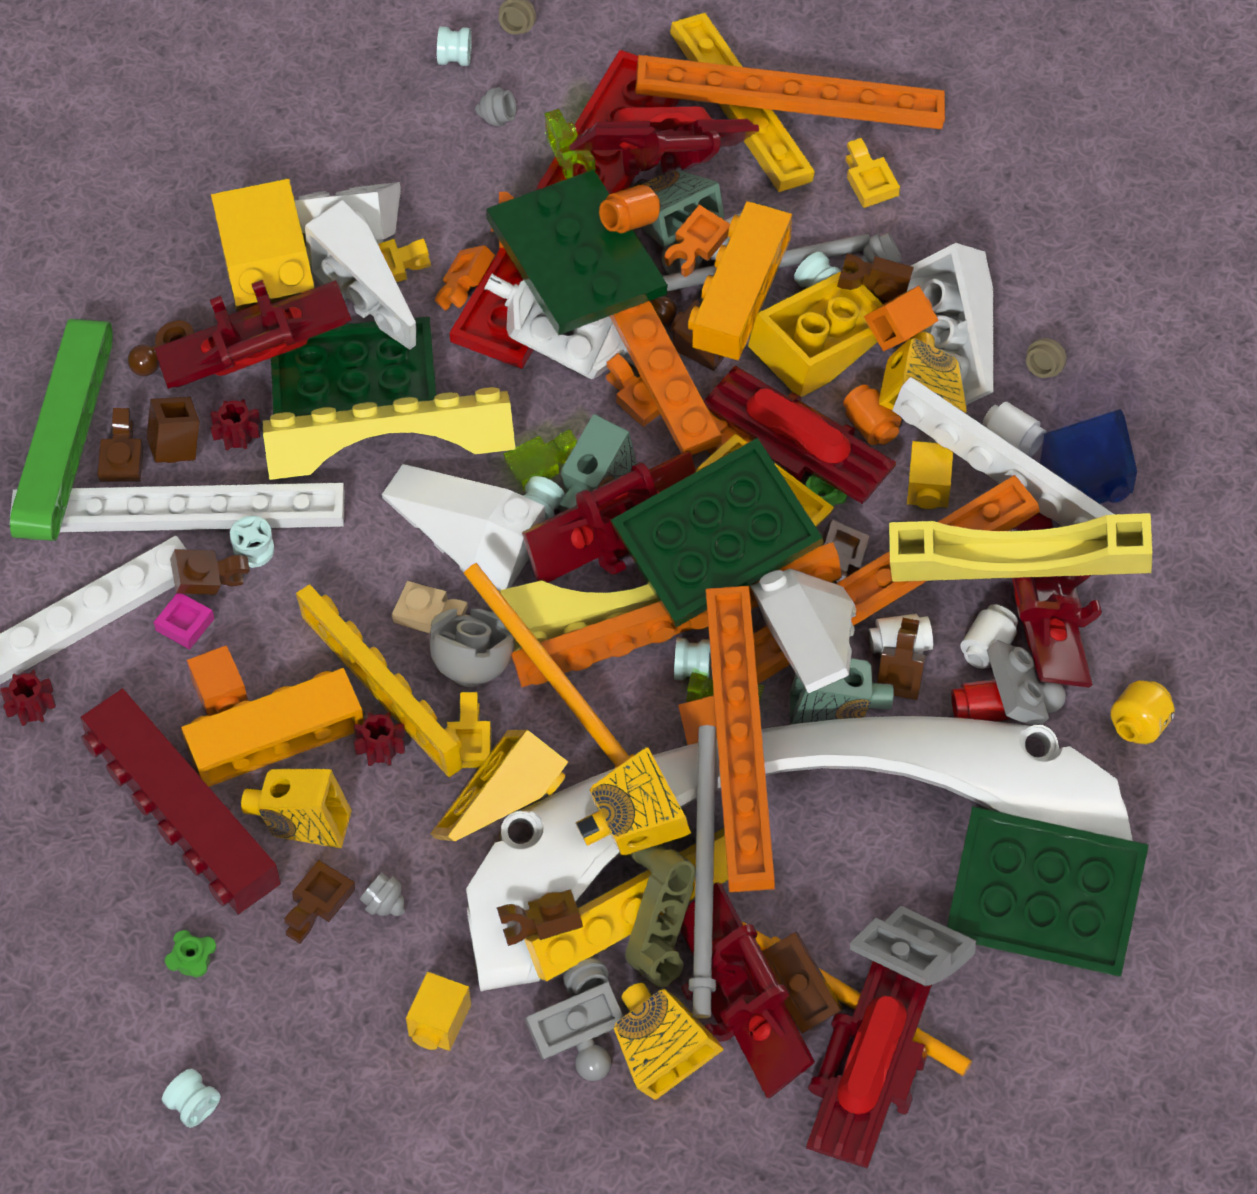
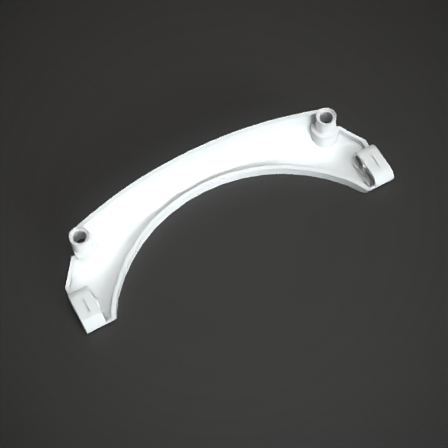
(961, 755)

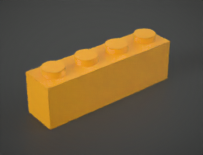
(741, 280)
(273, 727)

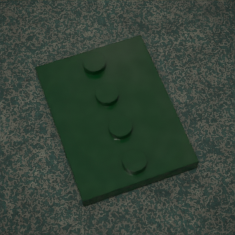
(570, 257)
(352, 368)
(716, 530)
(1047, 890)

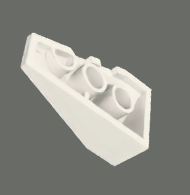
(376, 202)
(346, 251)
(962, 299)
(467, 519)
(809, 624)

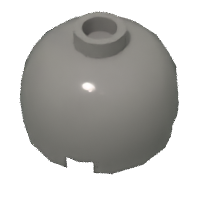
(470, 647)

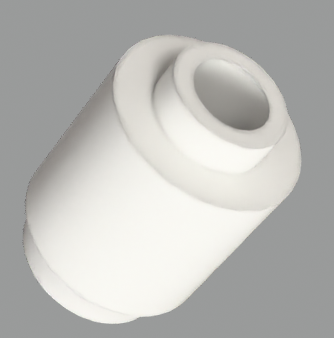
(1015, 427)
(989, 626)
(887, 630)

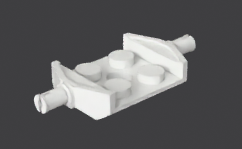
(583, 352)

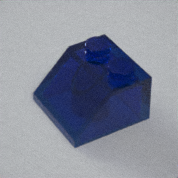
(1093, 457)

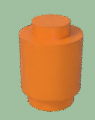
(629, 209)
(872, 420)

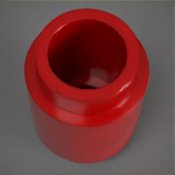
(978, 701)

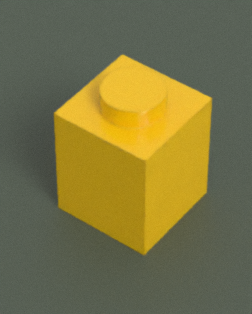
(929, 475)
(438, 1012)

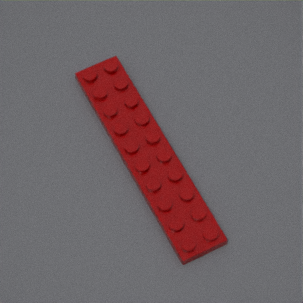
(484, 317)

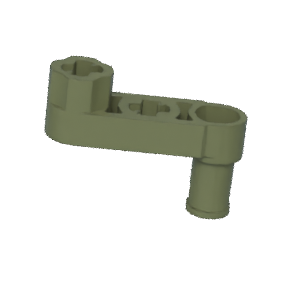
(654, 939)

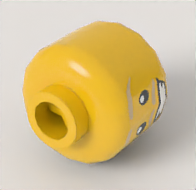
(1144, 710)

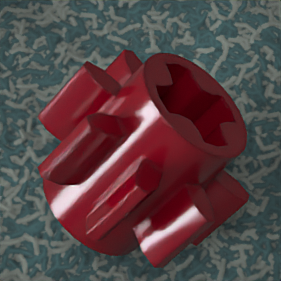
(235, 424)
(28, 697)
(379, 738)

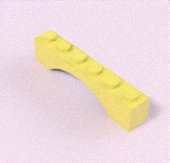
(303, 443)
(955, 553)
(557, 610)

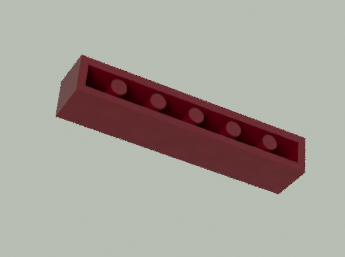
(180, 802)

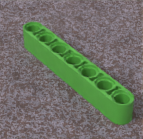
(61, 430)

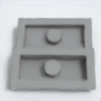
(914, 946)

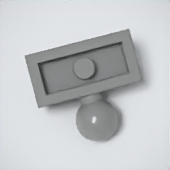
(1018, 687)
(577, 1024)

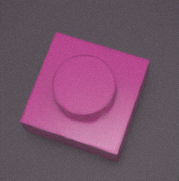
(184, 620)

